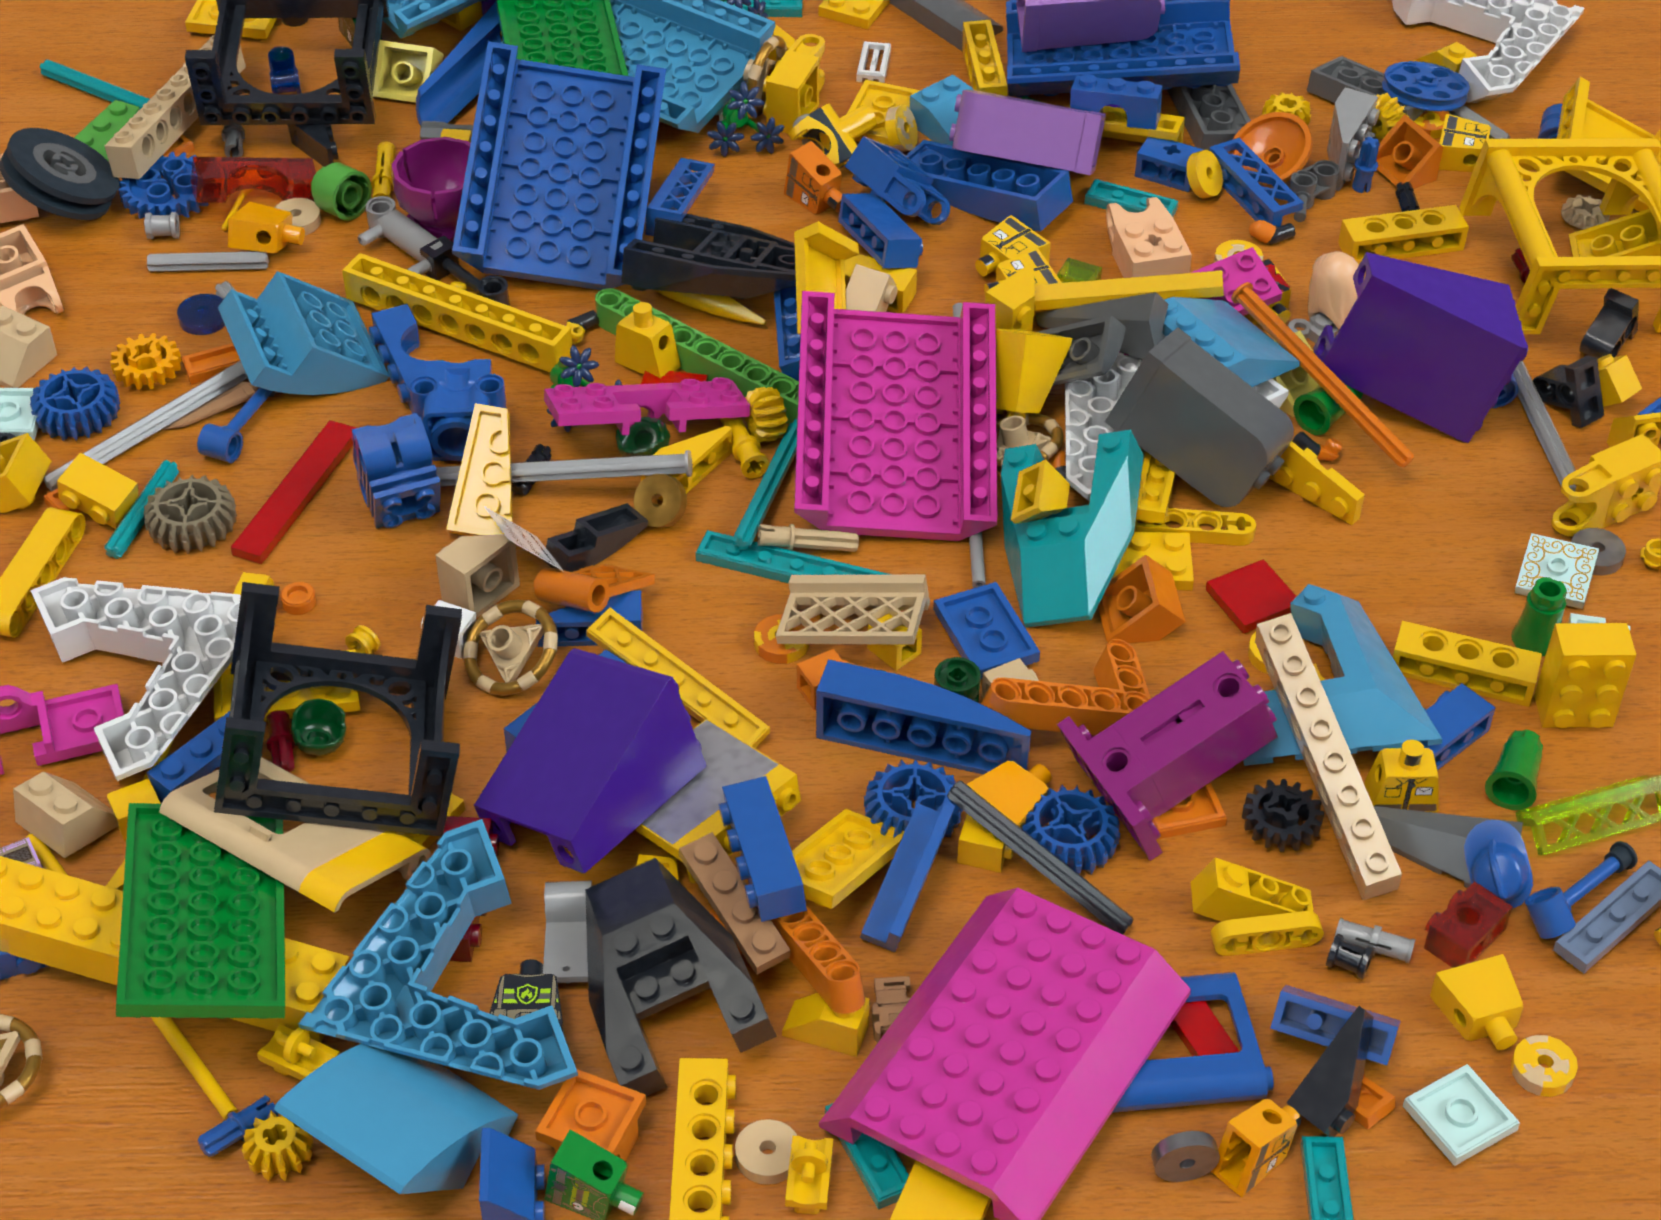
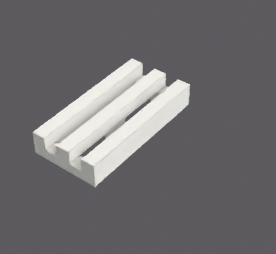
(872, 73)

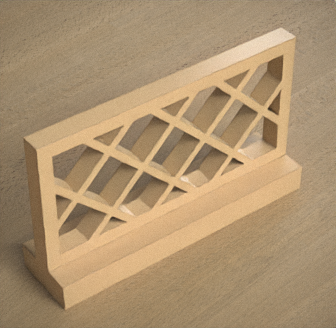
(853, 595)

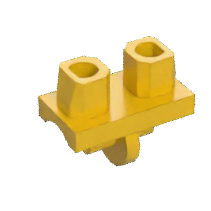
(295, 1052)
(809, 1174)

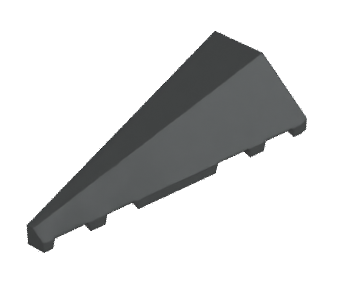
(1140, 314)
(1431, 838)

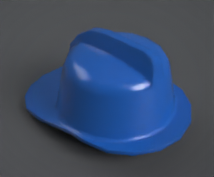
(1499, 861)

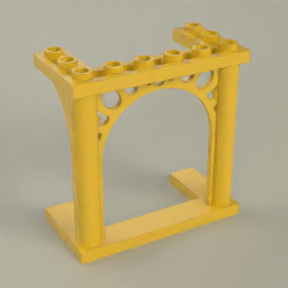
(1500, 177)

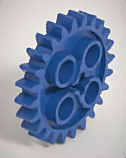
(155, 193)

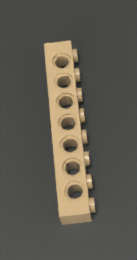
(156, 125)
(1328, 757)

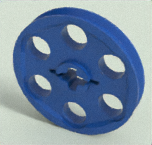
(1425, 86)

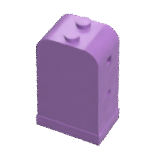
(1085, 22)
(1027, 131)

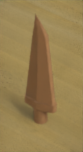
(228, 399)

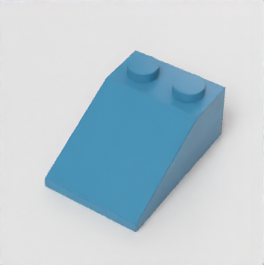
(936, 108)

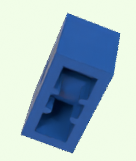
(1164, 162)

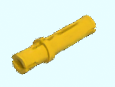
(382, 180)

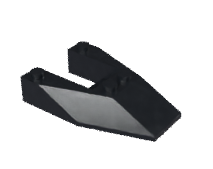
(709, 259)
(652, 950)

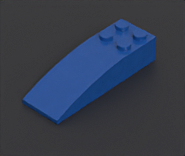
(995, 185)
(914, 720)

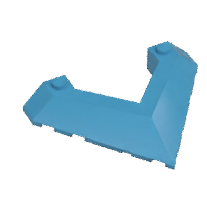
(1368, 689)
(388, 983)

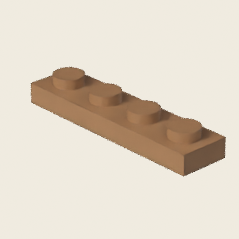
(726, 893)

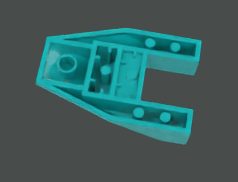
(1071, 556)

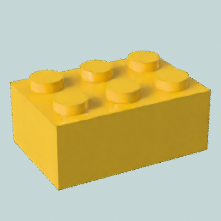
(1584, 675)

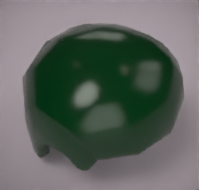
(318, 727)

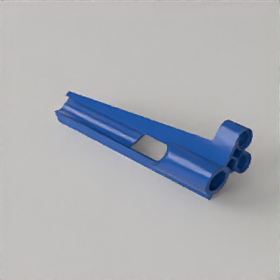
(460, 73)

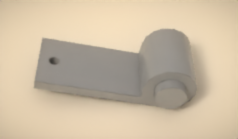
(566, 931)

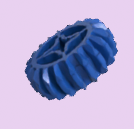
(75, 403)
(892, 793)
(1072, 821)

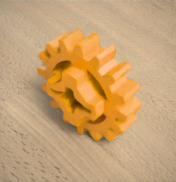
(146, 361)

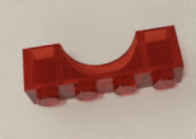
(219, 177)

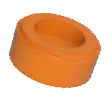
(298, 598)

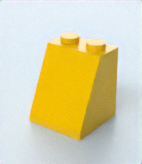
(1026, 369)

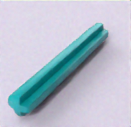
(135, 516)

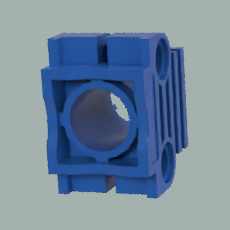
(396, 471)

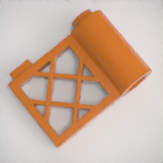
(589, 586)

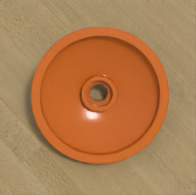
(1279, 141)

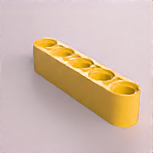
(37, 564)

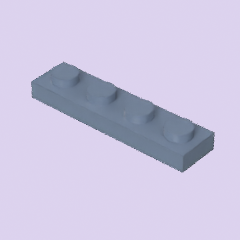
(1612, 919)

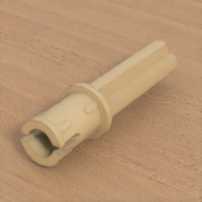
(806, 538)

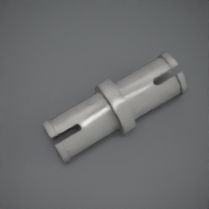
(1384, 942)

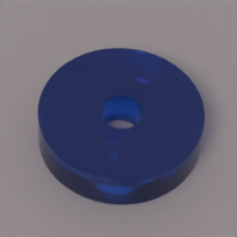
(200, 314)

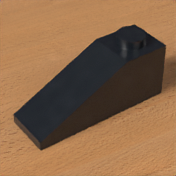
(1335, 1081)

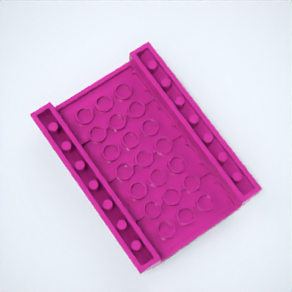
(896, 421)
(1013, 1051)

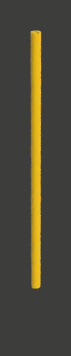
(165, 1024)

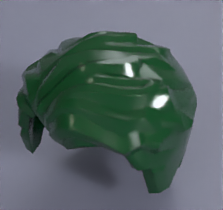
(644, 438)

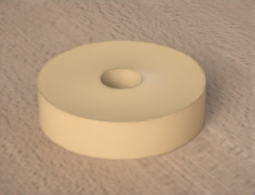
(304, 213)
(760, 1136)

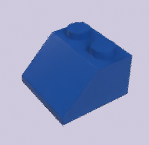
(509, 1179)

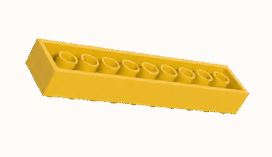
(79, 931)

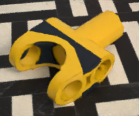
(835, 133)

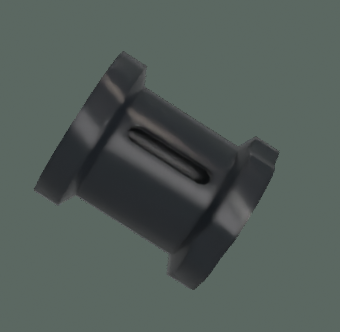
(1350, 956)

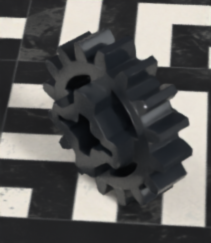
(1282, 815)

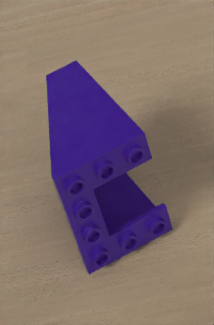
(1427, 342)
(593, 759)

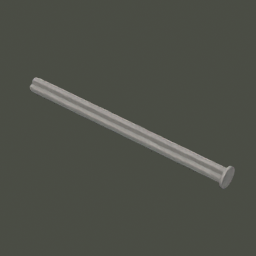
(158, 419)
(1543, 424)
(587, 468)

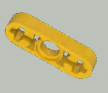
(1247, 936)

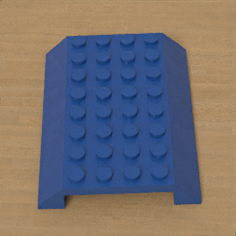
(1187, 50)
(557, 170)

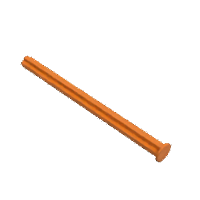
(1322, 375)

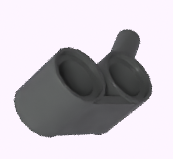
(1314, 182)

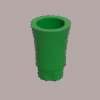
(1318, 411)
(1541, 611)
(1516, 772)

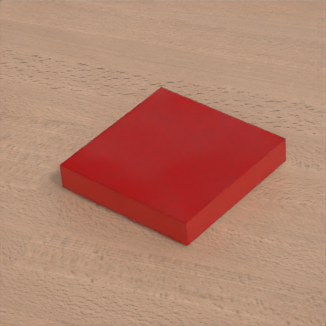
(1251, 595)

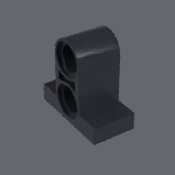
(1612, 325)
(1574, 388)

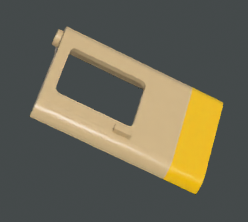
(312, 858)

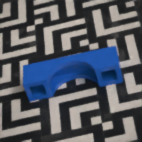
(397, 337)

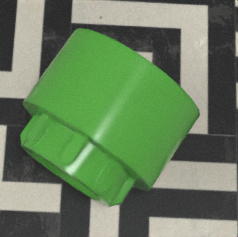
(341, 190)

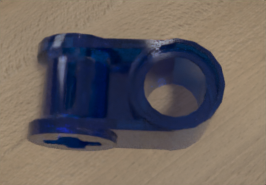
(283, 71)

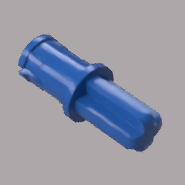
(1366, 165)
(234, 1127)

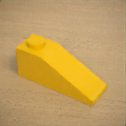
(707, 453)

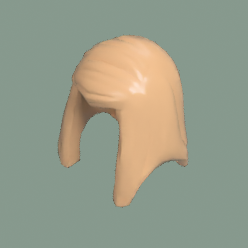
(1333, 287)

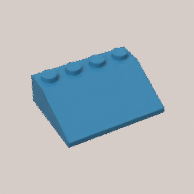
(1229, 338)

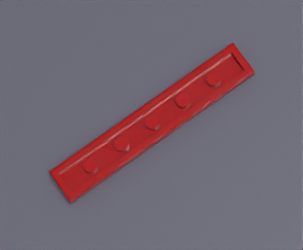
(294, 493)

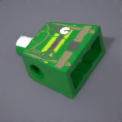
(589, 1180)

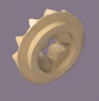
(1577, 212)

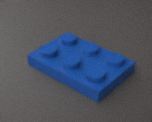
(985, 627)

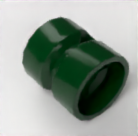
(959, 676)

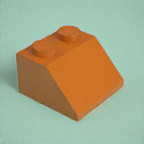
(1141, 604)

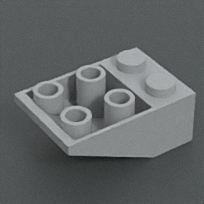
(1351, 123)

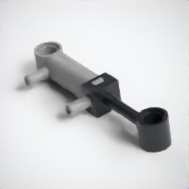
(432, 254)

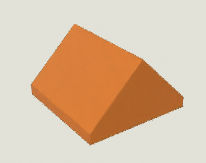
(1409, 154)

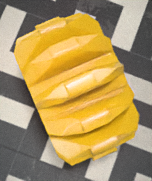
(1289, 104)
(1389, 115)
(767, 414)
(276, 1147)

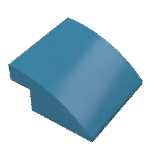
(301, 339)
(396, 1117)

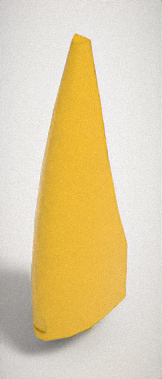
(717, 305)

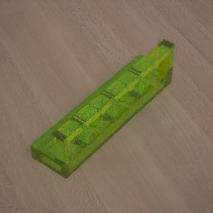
(1587, 802)

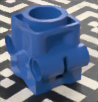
(447, 402)

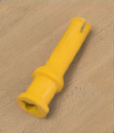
(746, 449)

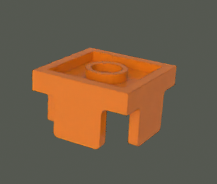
(596, 1111)

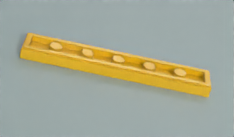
(1085, 292)
(698, 694)

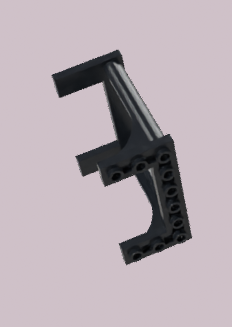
(216, 69)
(421, 681)

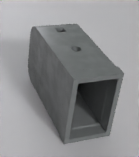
(1202, 421)

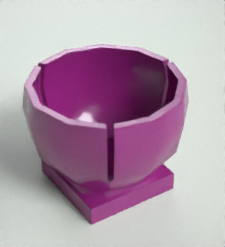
(430, 182)

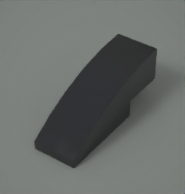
(596, 537)

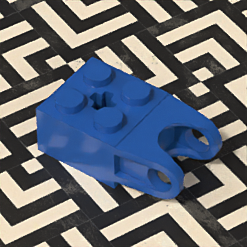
(896, 180)

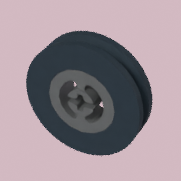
(58, 174)

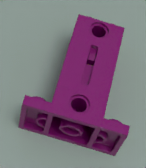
(1174, 744)

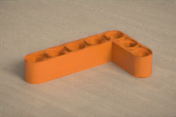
(1045, 704)
(820, 960)

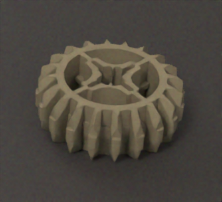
(190, 514)

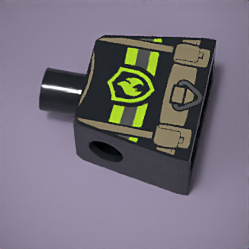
(527, 992)

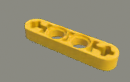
(1192, 519)

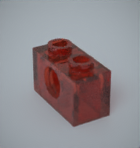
(1467, 925)

